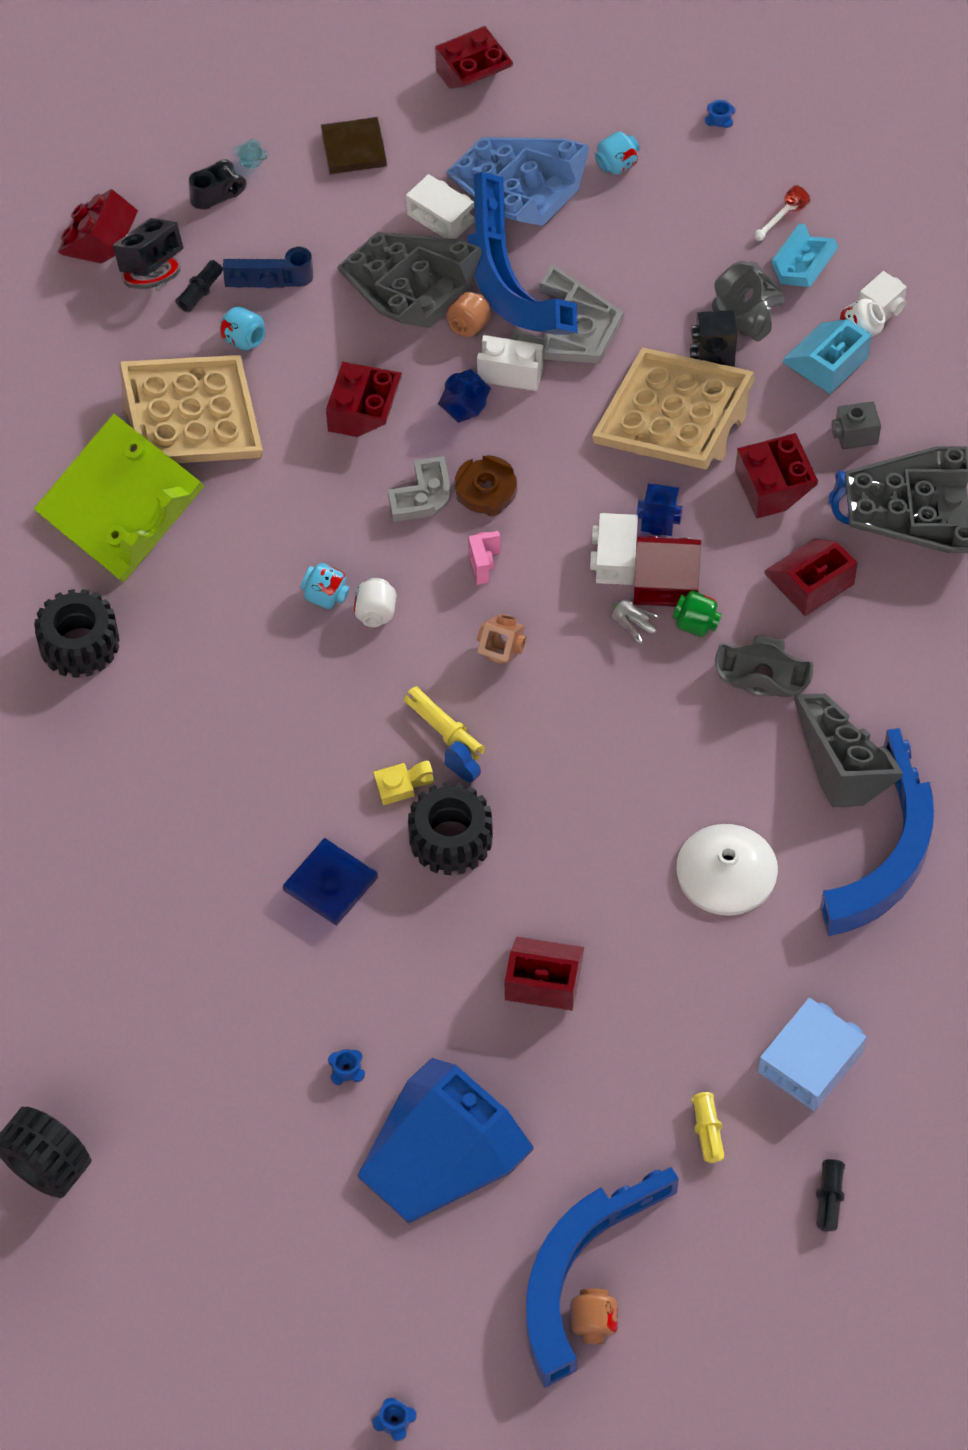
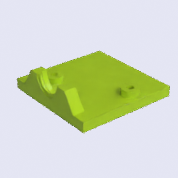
(121, 494)

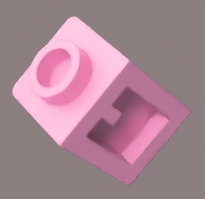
(480, 553)

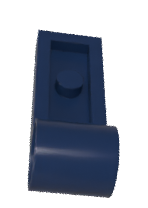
(292, 271)

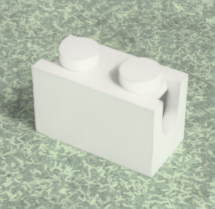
(439, 207)
(510, 363)
(616, 548)

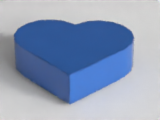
(460, 761)

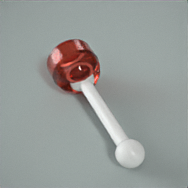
(795, 200)

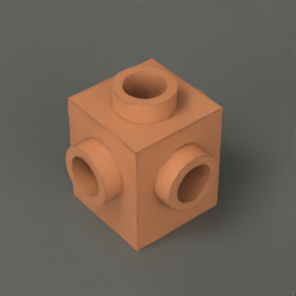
(494, 645)

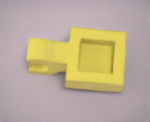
(397, 783)

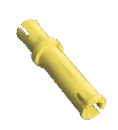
(442, 722)

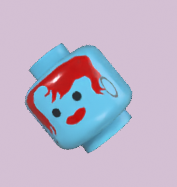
(617, 153)
(242, 328)
(324, 586)

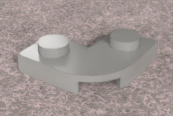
(427, 496)

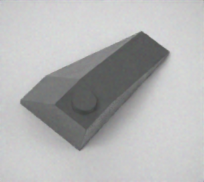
(844, 758)

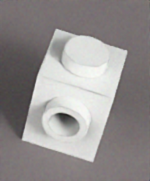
(887, 292)

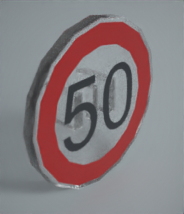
(157, 278)

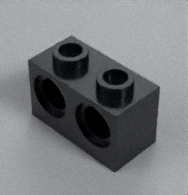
(148, 247)
(714, 337)

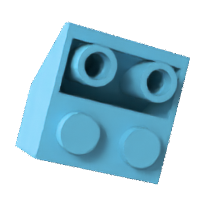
(830, 353)

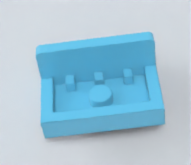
(802, 257)

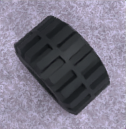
(81, 653)
(450, 805)
(43, 1152)

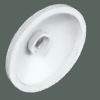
(723, 884)

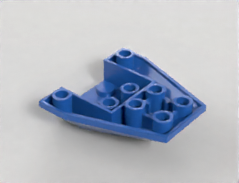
(441, 1142)

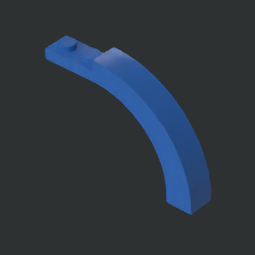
(495, 273)
(879, 891)
(570, 1235)

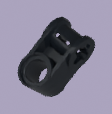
(213, 185)

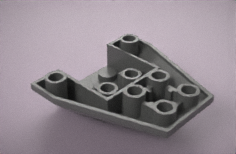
(412, 275)
(914, 498)

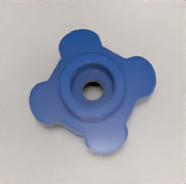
(720, 114)
(342, 1058)
(392, 1408)

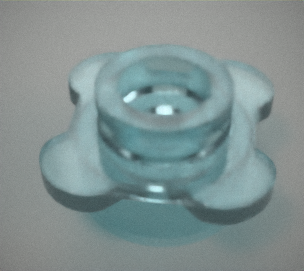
(250, 154)

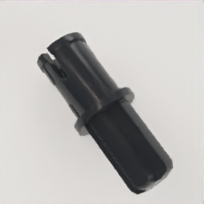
(199, 286)
(830, 1195)

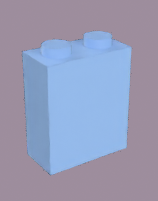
(812, 1053)

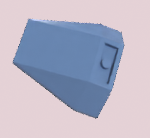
(535, 173)

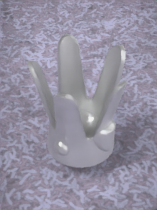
(628, 613)

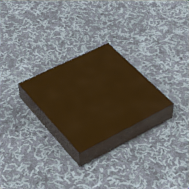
(353, 145)

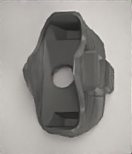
(751, 316)
(738, 663)

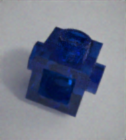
(464, 395)
(659, 510)

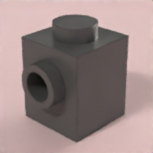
(857, 425)

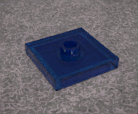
(330, 881)

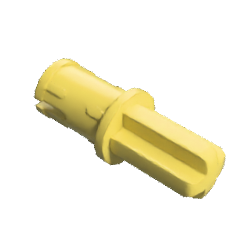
(708, 1127)

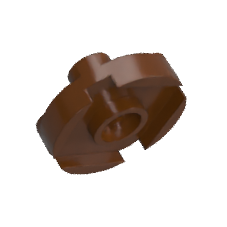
(491, 499)

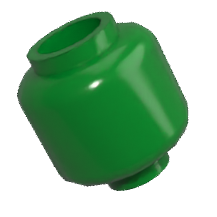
(696, 614)

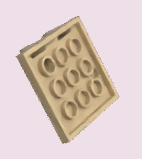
(676, 408)
(189, 416)

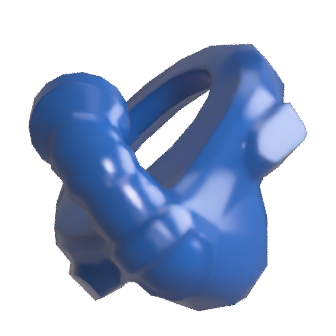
(835, 496)

